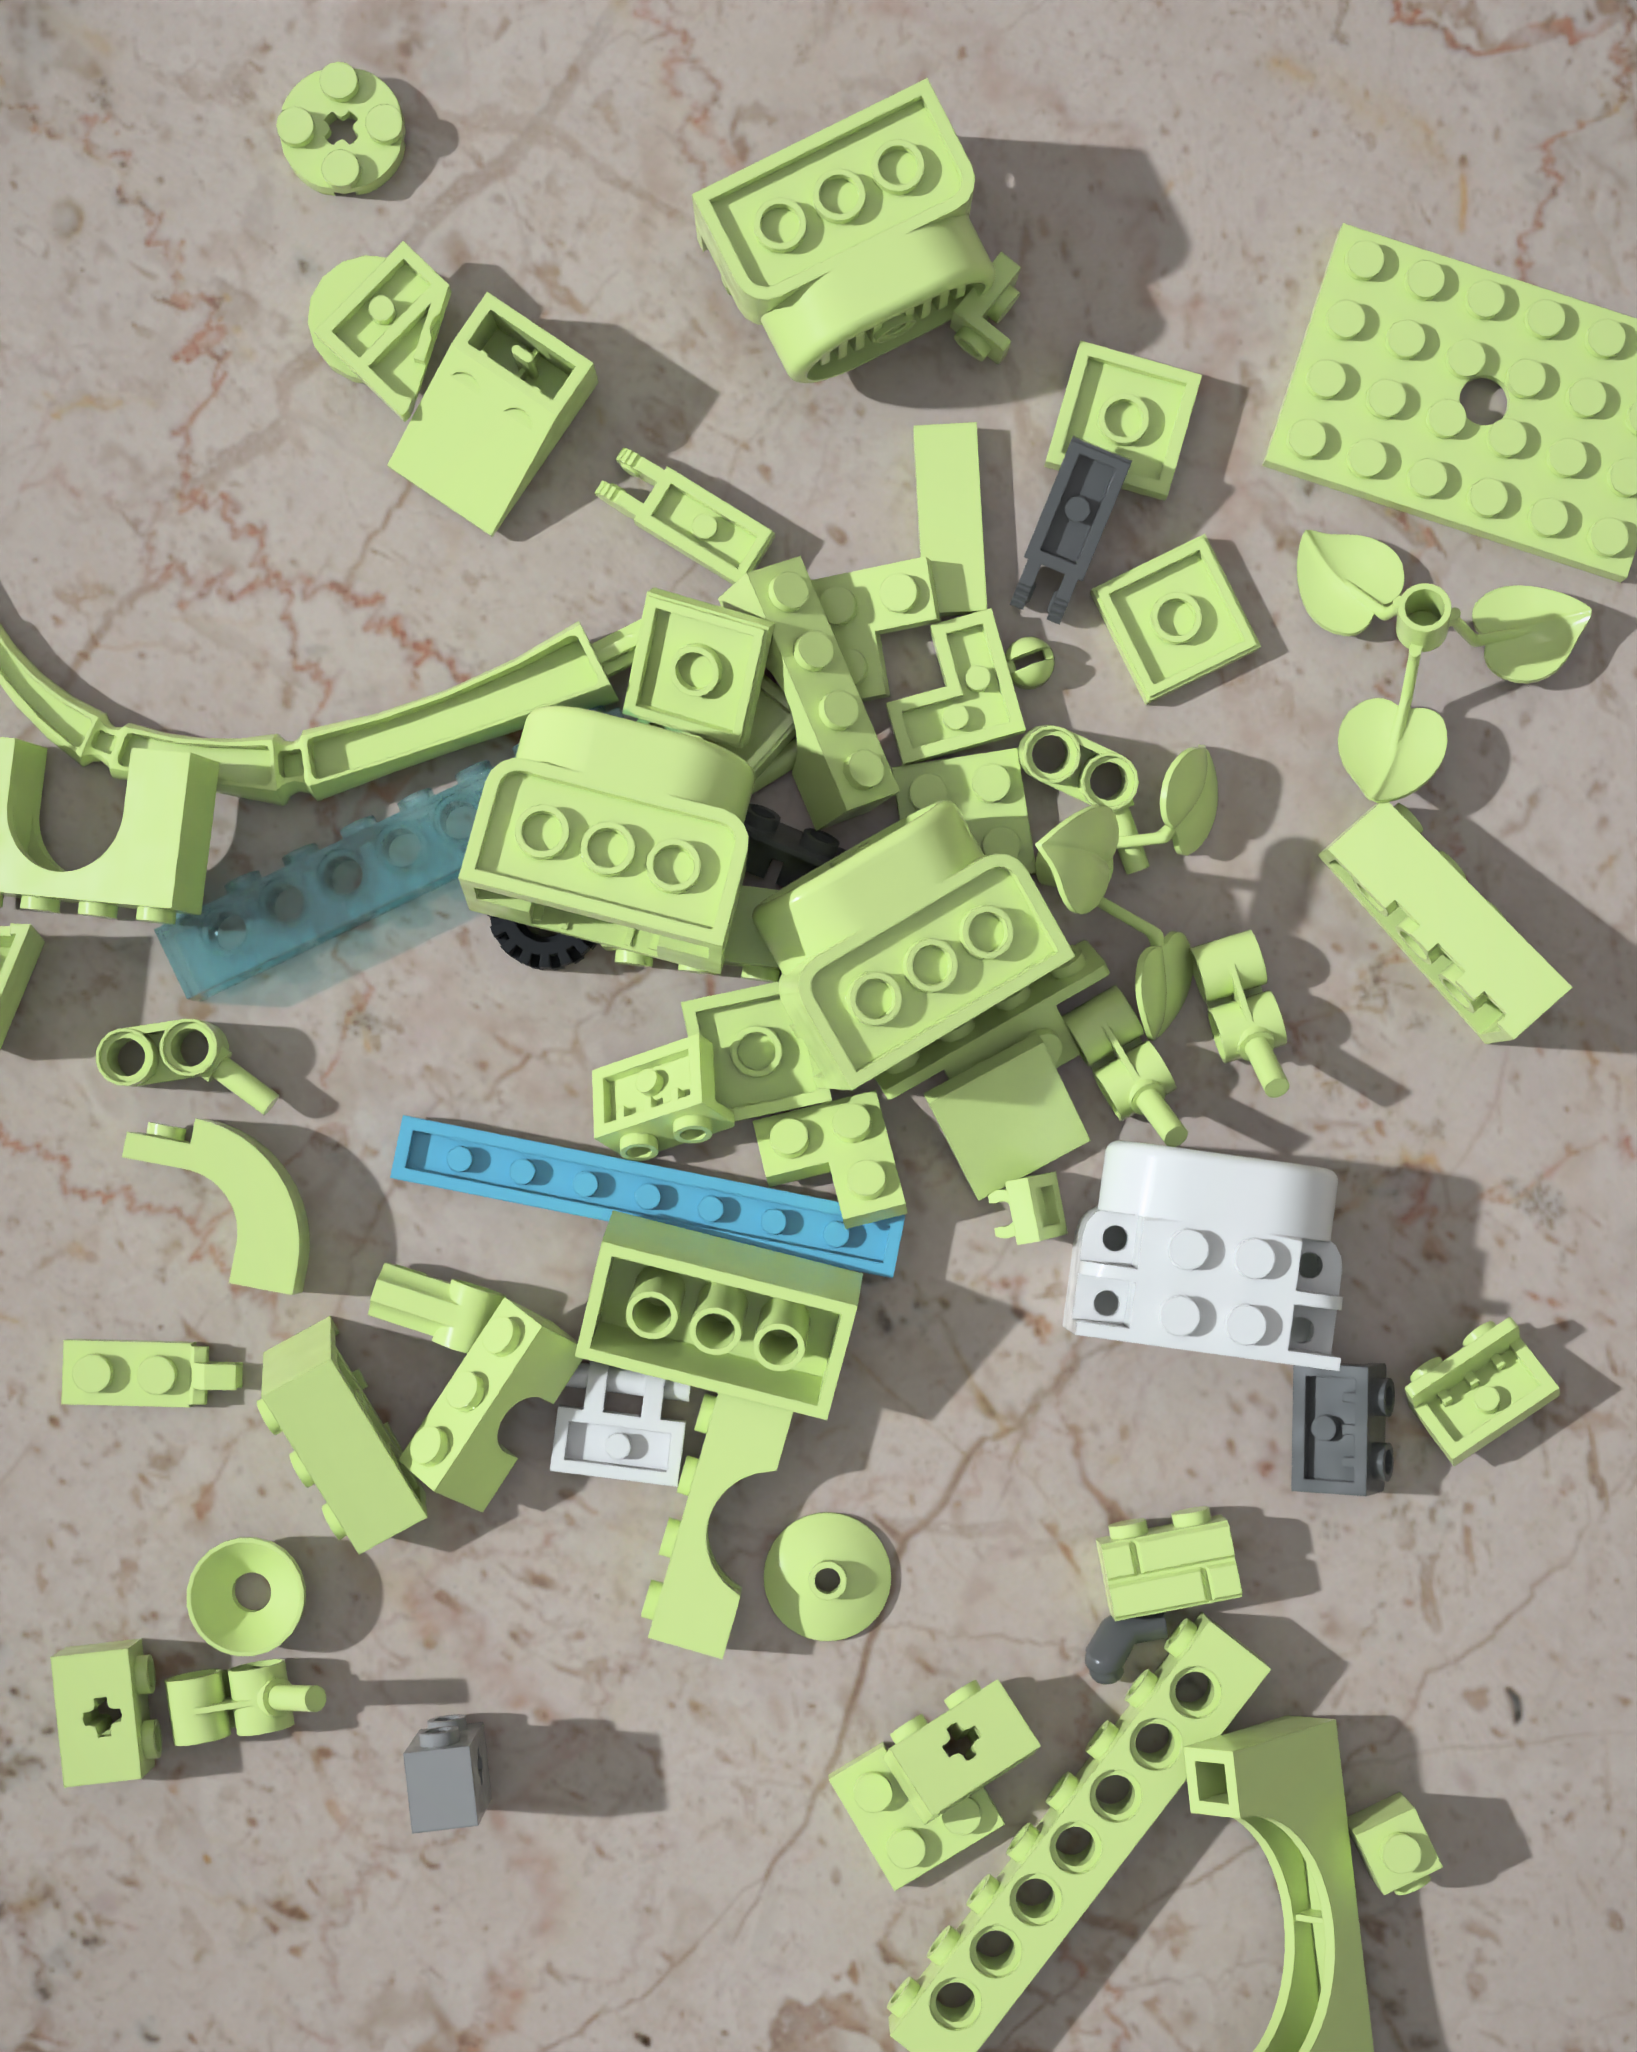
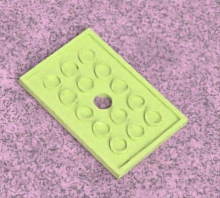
(1384, 420)

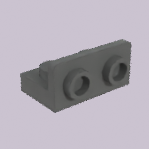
(1341, 1429)

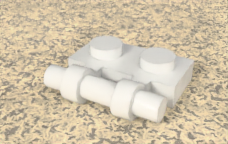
(620, 1443)

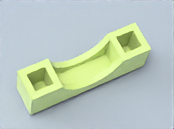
(838, 752)
(697, 1597)

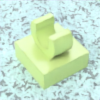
(1034, 1208)

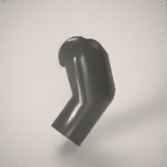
(1115, 1641)

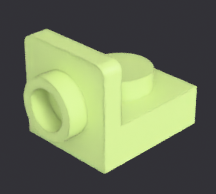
(970, 317)

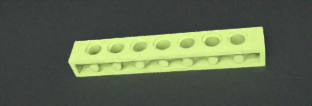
(1075, 1880)

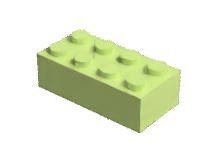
(719, 1315)

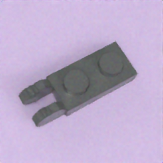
(1072, 521)

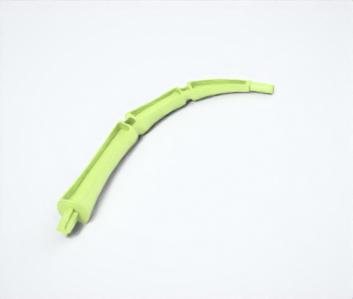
(349, 752)

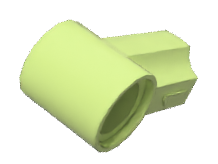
(446, 1310)

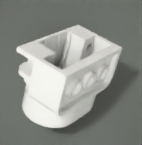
(1209, 1256)

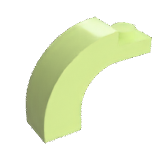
(265, 1200)

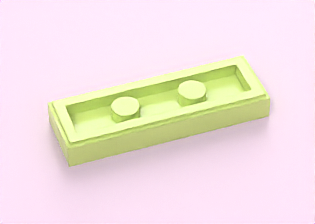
(951, 514)

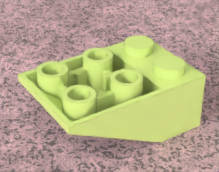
(492, 414)

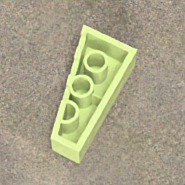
(1444, 923)

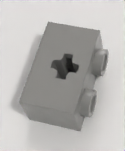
(447, 1775)

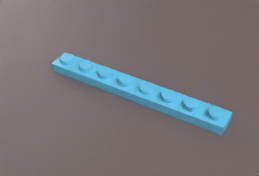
(598, 1184)

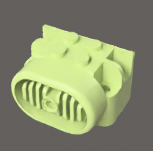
(850, 236)
(614, 836)
(904, 943)

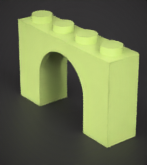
(151, 864)

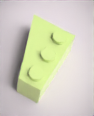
(338, 1438)

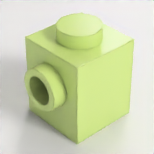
(1394, 1845)

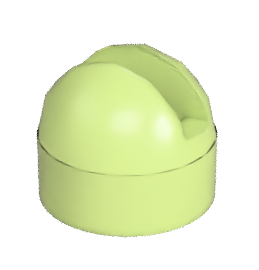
(1036, 673)

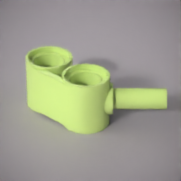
(1074, 779)
(1240, 1014)
(165, 1062)
(1123, 1066)
(245, 1697)

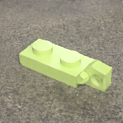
(143, 1373)

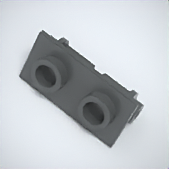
(795, 848)

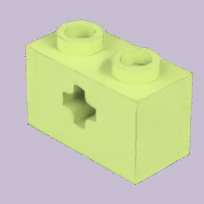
(89, 1743)
(940, 1782)

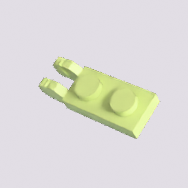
(690, 519)

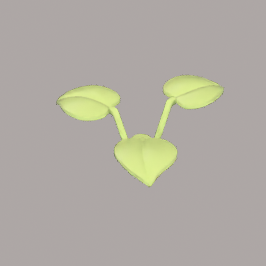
(1353, 578)
(1080, 864)

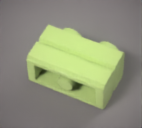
(1168, 1564)

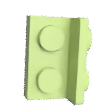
(658, 1100)

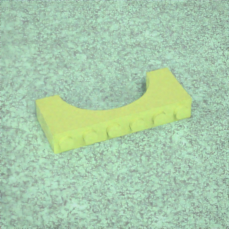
(1290, 1795)

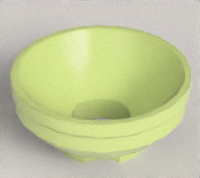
(223, 1619)

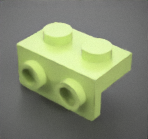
(1479, 1390)

